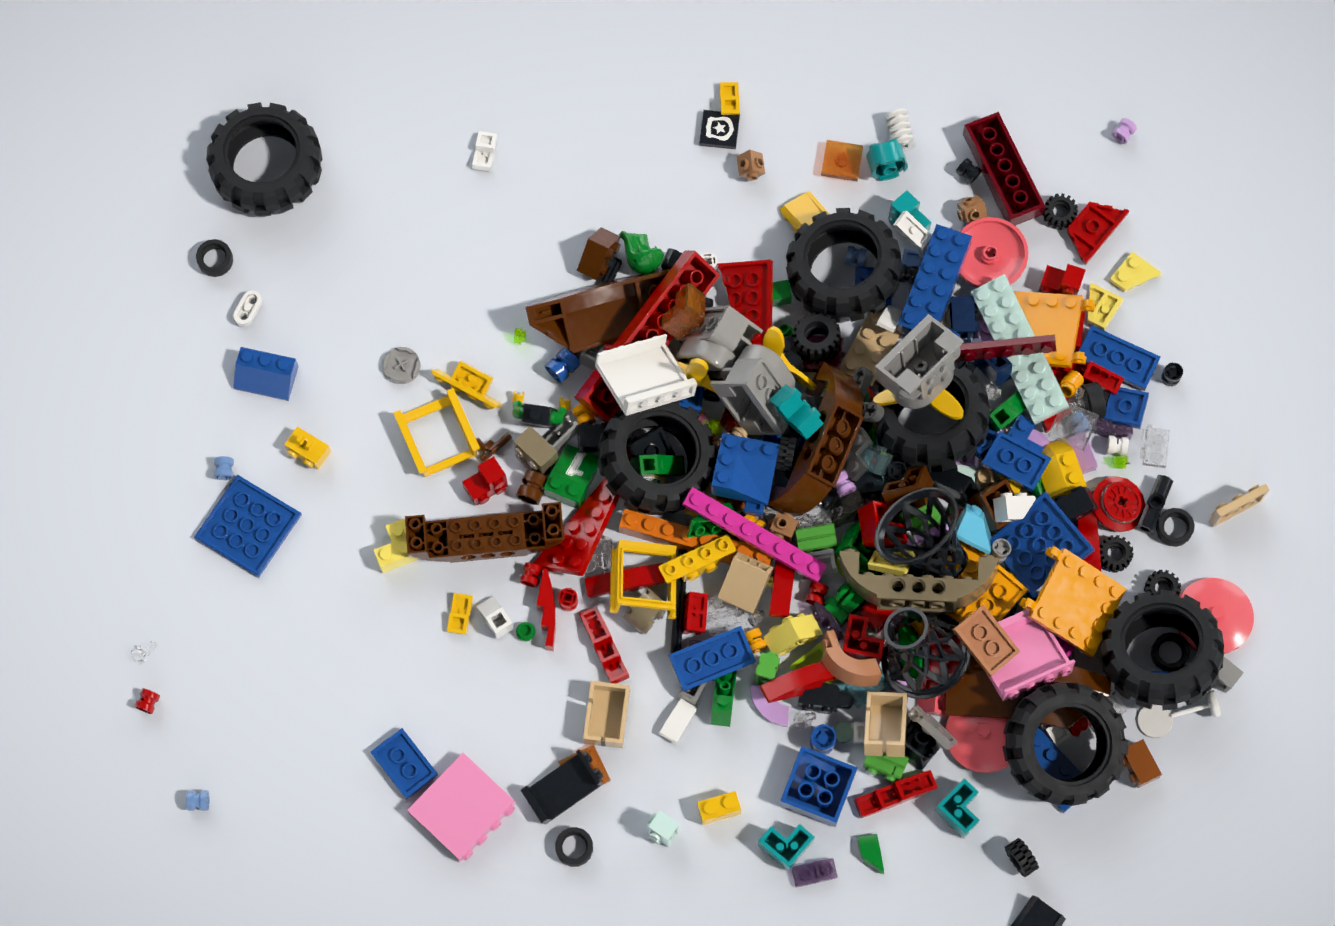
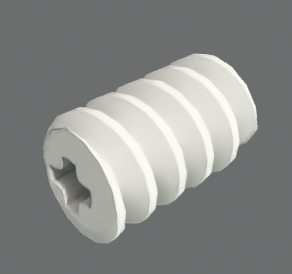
(898, 128)

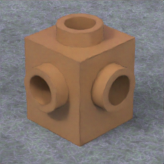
(750, 165)
(971, 209)
(783, 526)

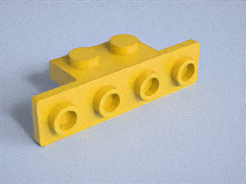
(470, 381)
(698, 561)

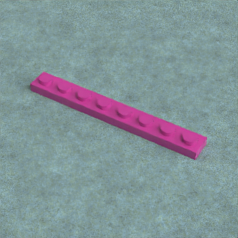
(754, 535)

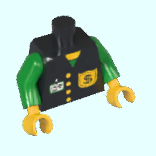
(539, 415)

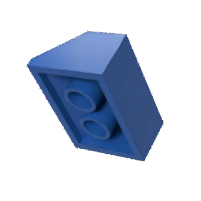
(265, 373)

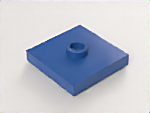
(1127, 407)

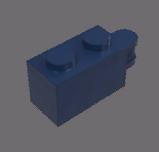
(963, 316)
(996, 369)

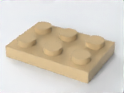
(1239, 504)

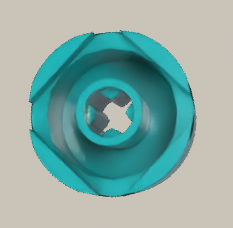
(886, 160)

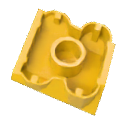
(802, 210)

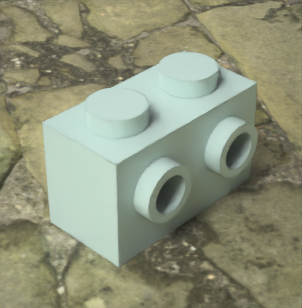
(662, 828)

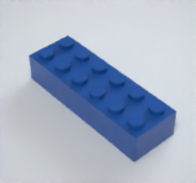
(935, 277)

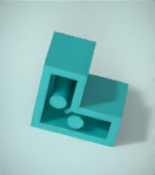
(908, 203)
(796, 411)
(955, 811)
(785, 850)

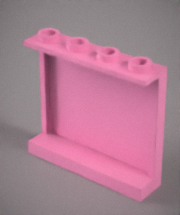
(1037, 663)
(462, 807)

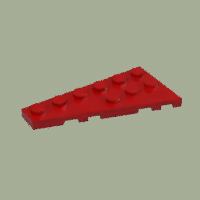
(750, 292)
(581, 534)

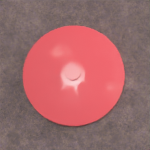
(995, 250)
(1229, 608)
(978, 743)

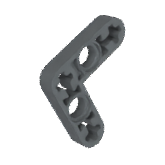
(863, 378)

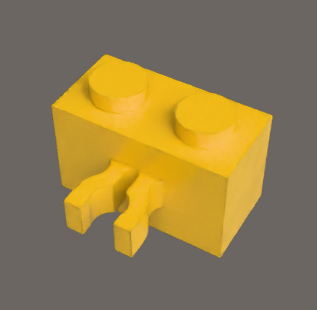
(307, 448)

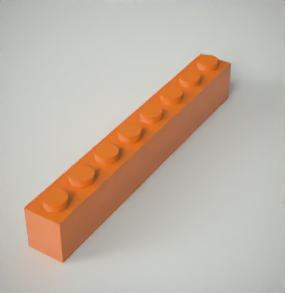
(671, 533)

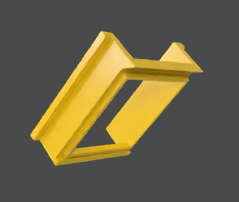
(450, 400)
(616, 577)

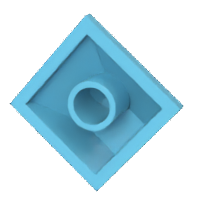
(973, 528)

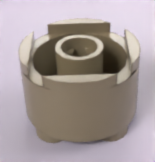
(643, 618)

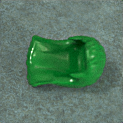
(639, 254)

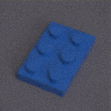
(1016, 461)
(404, 763)

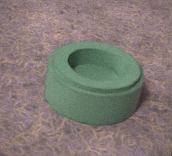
(844, 732)

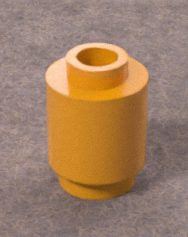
(1070, 383)

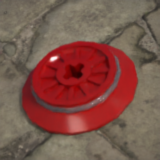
(1110, 513)

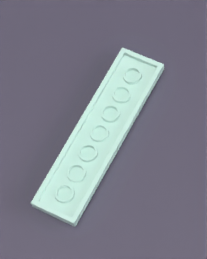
(1030, 372)

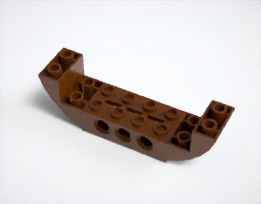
(826, 448)
(485, 535)

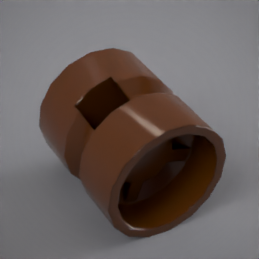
(531, 489)

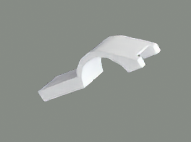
(913, 232)

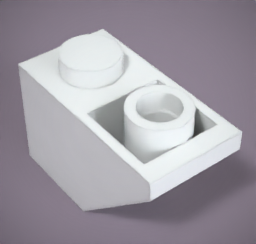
(1012, 508)
(495, 617)

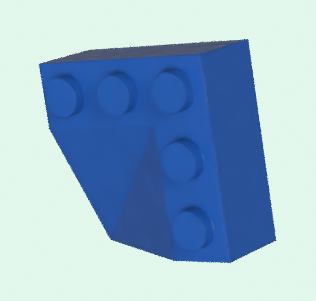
(744, 469)
(818, 786)

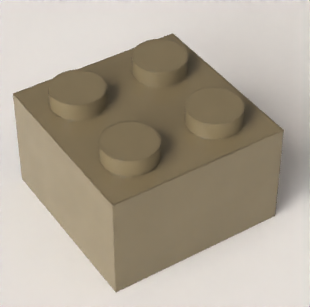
(535, 451)

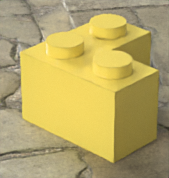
(394, 554)
(792, 633)

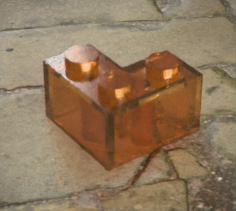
(686, 313)

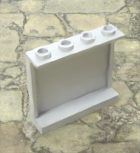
(644, 375)

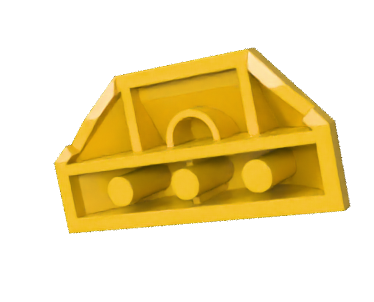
(1062, 471)

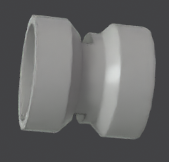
(1000, 549)

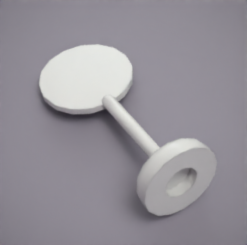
(1159, 722)

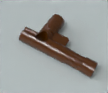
(491, 446)

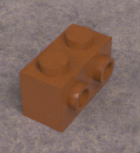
(1141, 764)

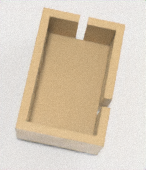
(608, 715)
(885, 724)

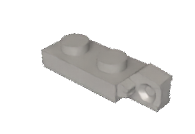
(933, 728)

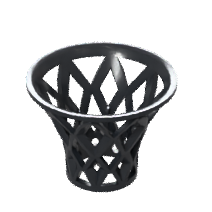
(924, 556)
(893, 651)

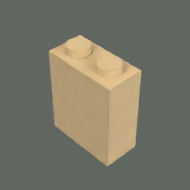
(745, 582)

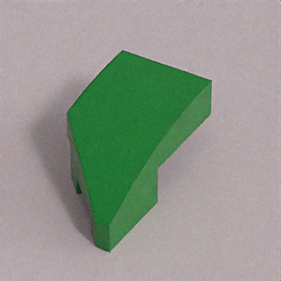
(870, 851)

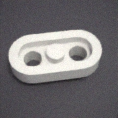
(246, 309)

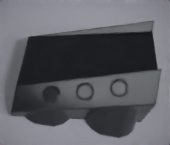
(919, 745)
(1038, 914)

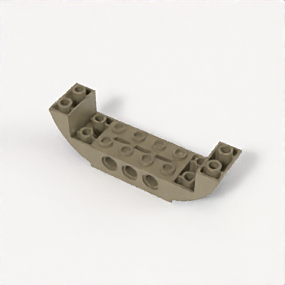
(896, 592)

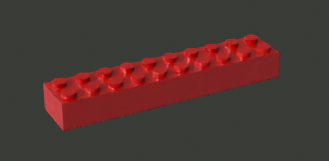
(646, 324)

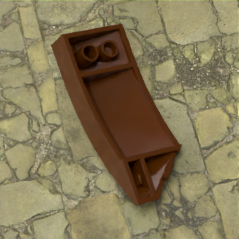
(594, 313)
(978, 697)

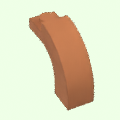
(845, 668)

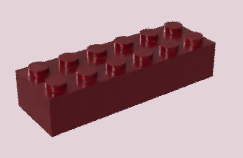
(1003, 169)

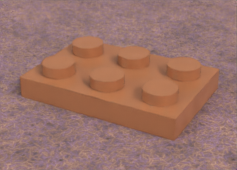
(986, 640)

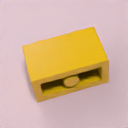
(719, 808)

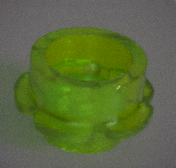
(519, 335)
(715, 427)
(1120, 462)

